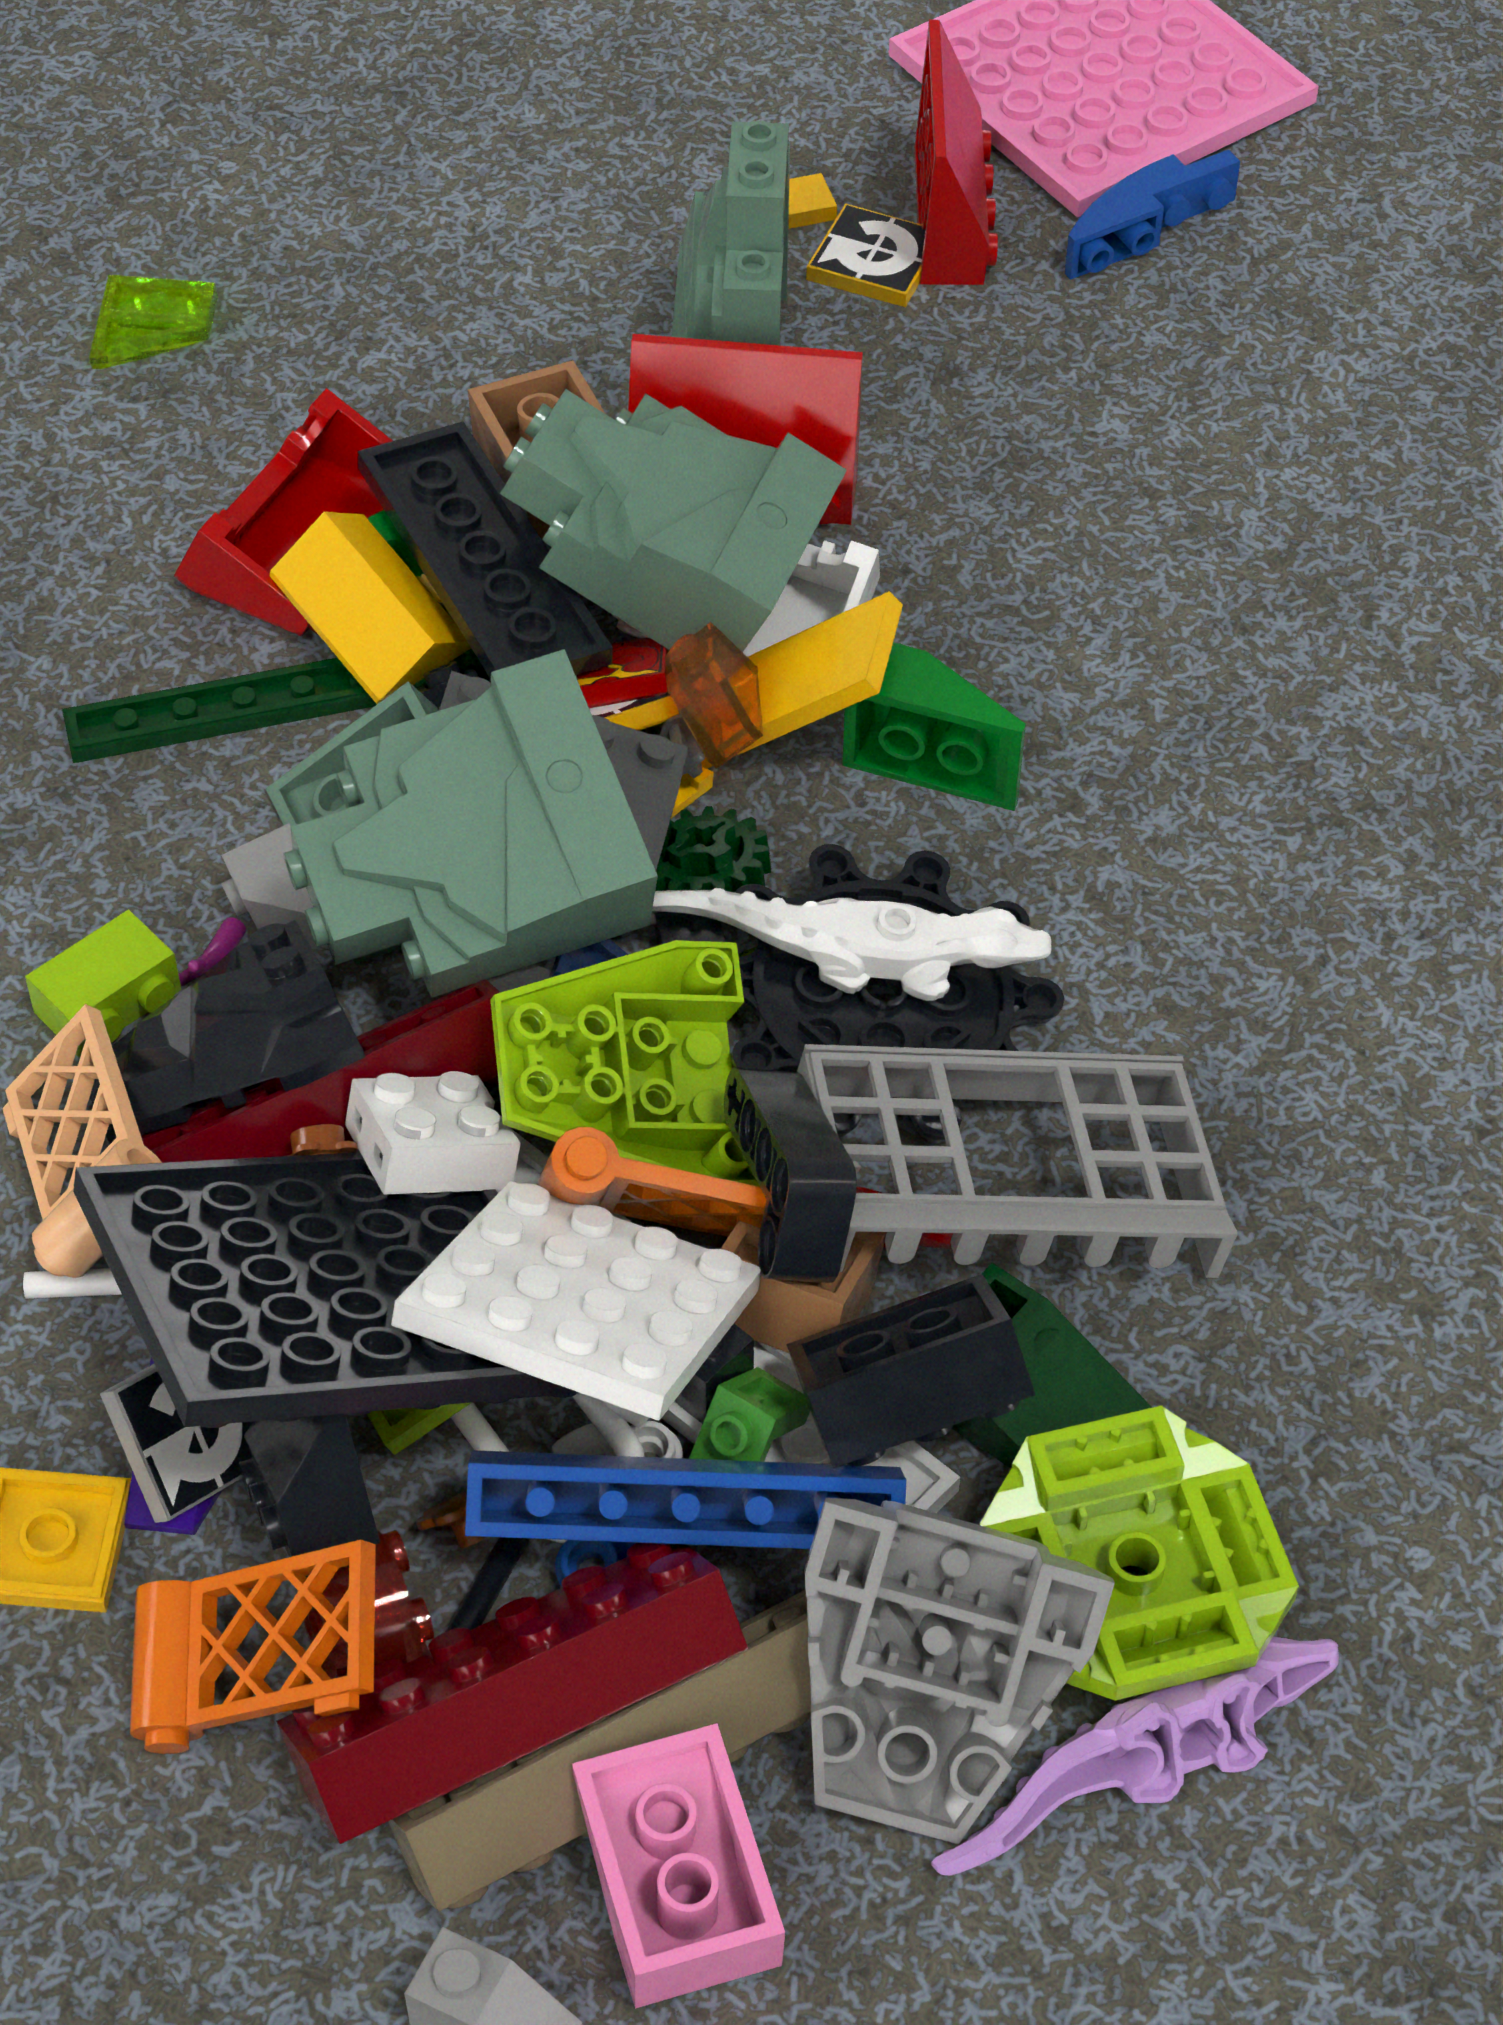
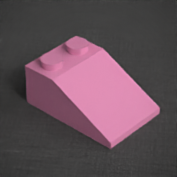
(678, 1866)

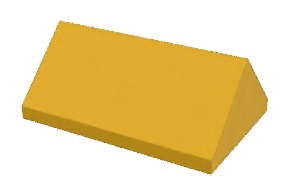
(367, 604)

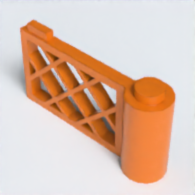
(589, 1172)
(183, 1652)

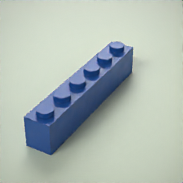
(662, 1498)

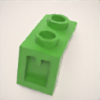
(748, 1417)

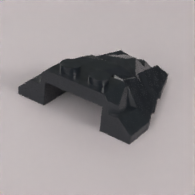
(241, 1023)

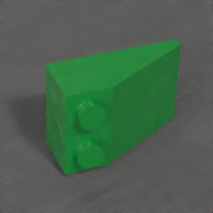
(936, 732)

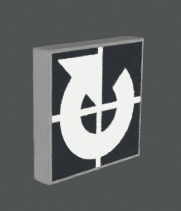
(171, 1461)

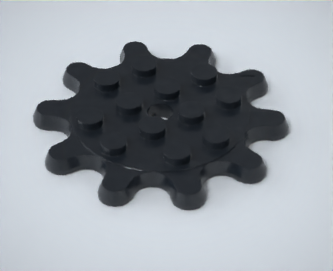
(803, 1010)

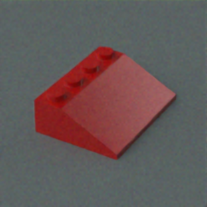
(952, 172)
(760, 396)

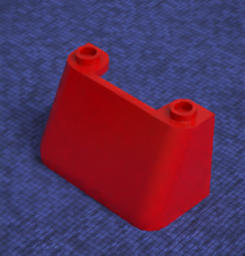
(307, 477)

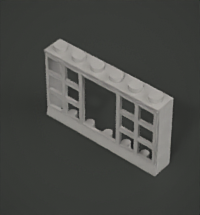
(1062, 1077)

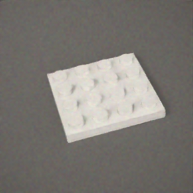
(580, 1298)

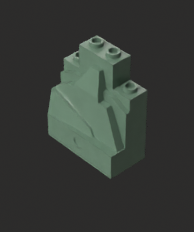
(737, 243)
(669, 514)
(478, 837)

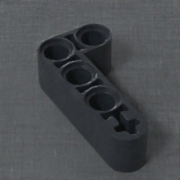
(799, 1170)

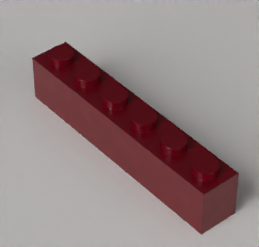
(426, 1042)

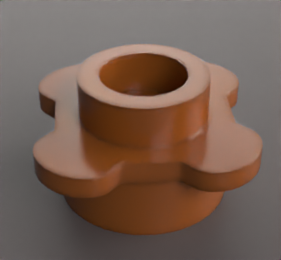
(320, 1140)

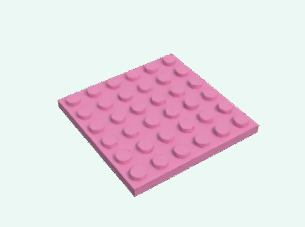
(1110, 84)

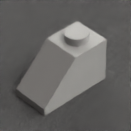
(263, 883)
(478, 1986)

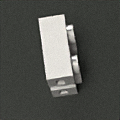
(431, 1133)

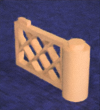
(64, 1237)

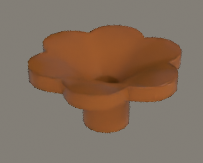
(451, 1514)

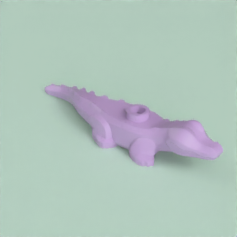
(1153, 1743)

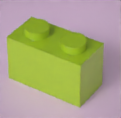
(113, 969)

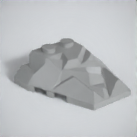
(934, 1658)

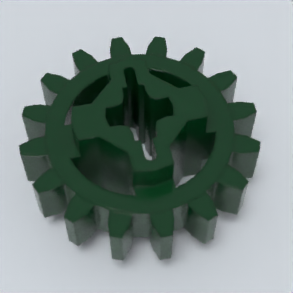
(712, 853)

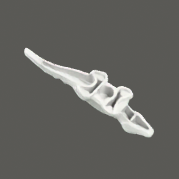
(871, 938)

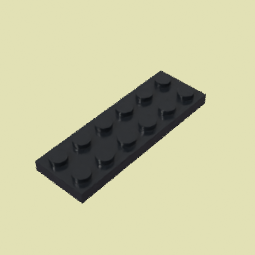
(480, 551)

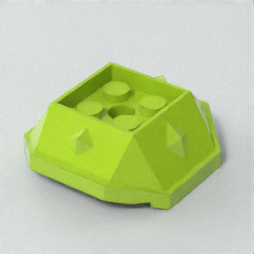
(1183, 1511)

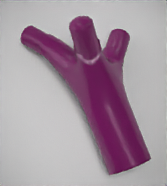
(224, 941)

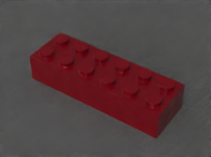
(513, 1685)

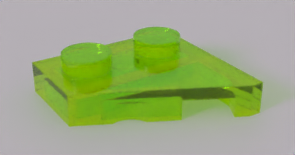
(150, 318)

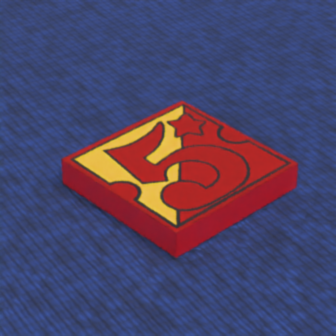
(635, 674)

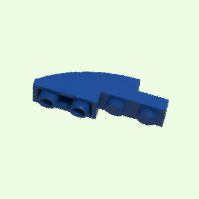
(1134, 210)

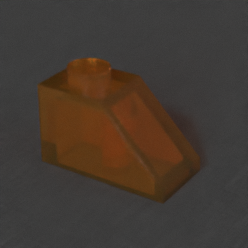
(715, 693)

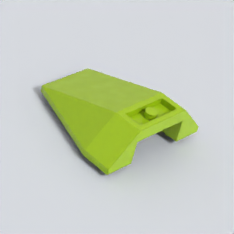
(628, 1052)

